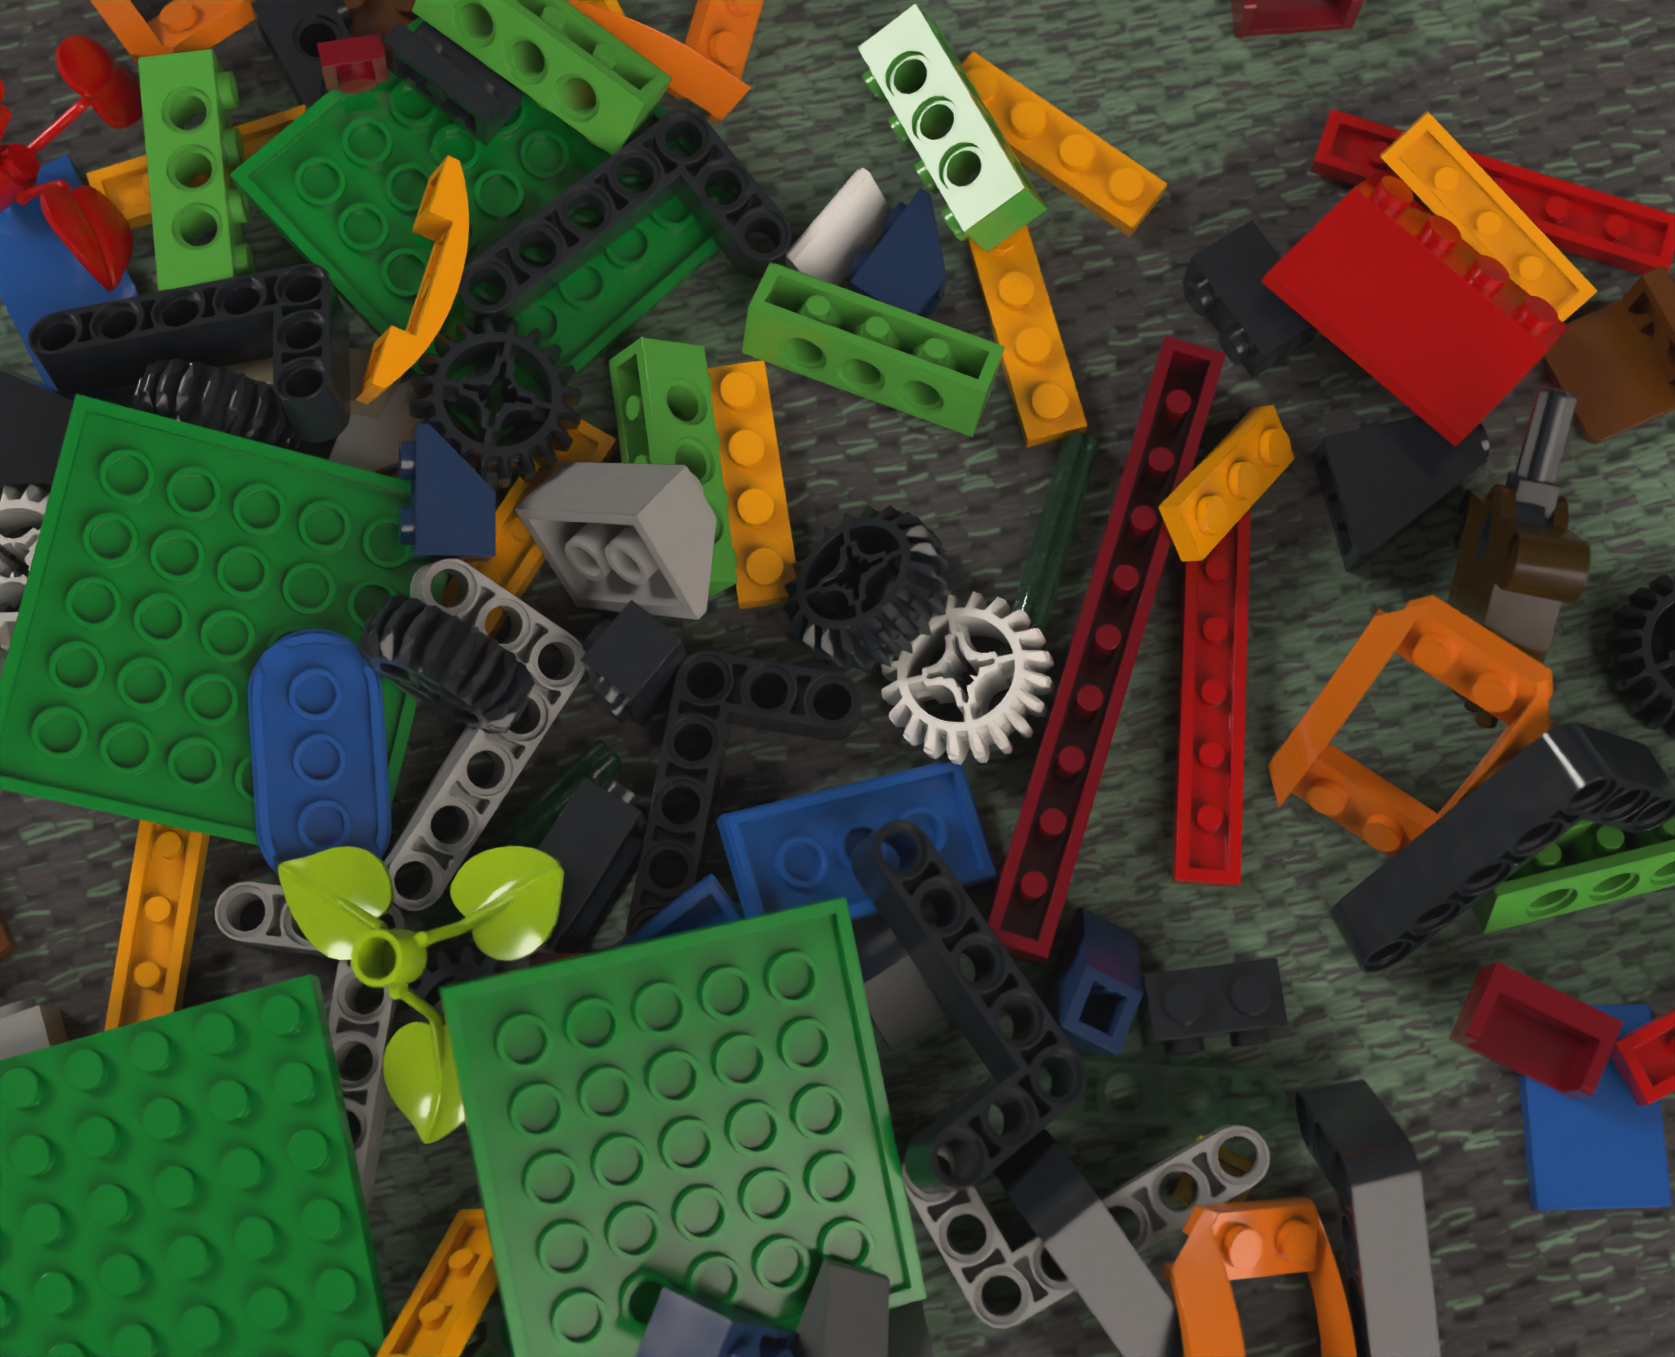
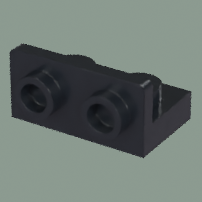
(451, 79)

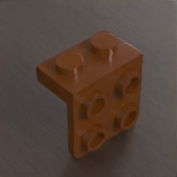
(1620, 360)

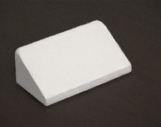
(841, 231)

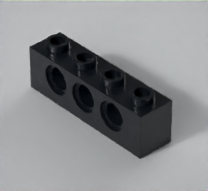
(292, 30)

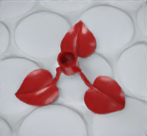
(83, 216)

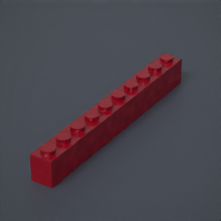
(1102, 653)

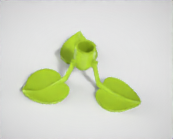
(338, 903)

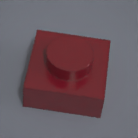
(353, 63)

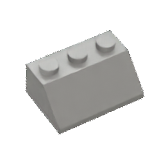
(625, 535)

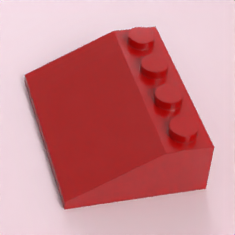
(1416, 305)

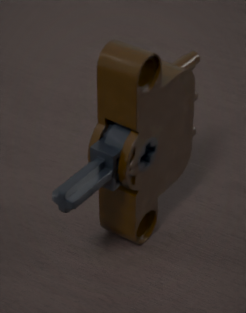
(1517, 543)

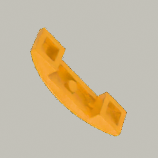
(444, 219)

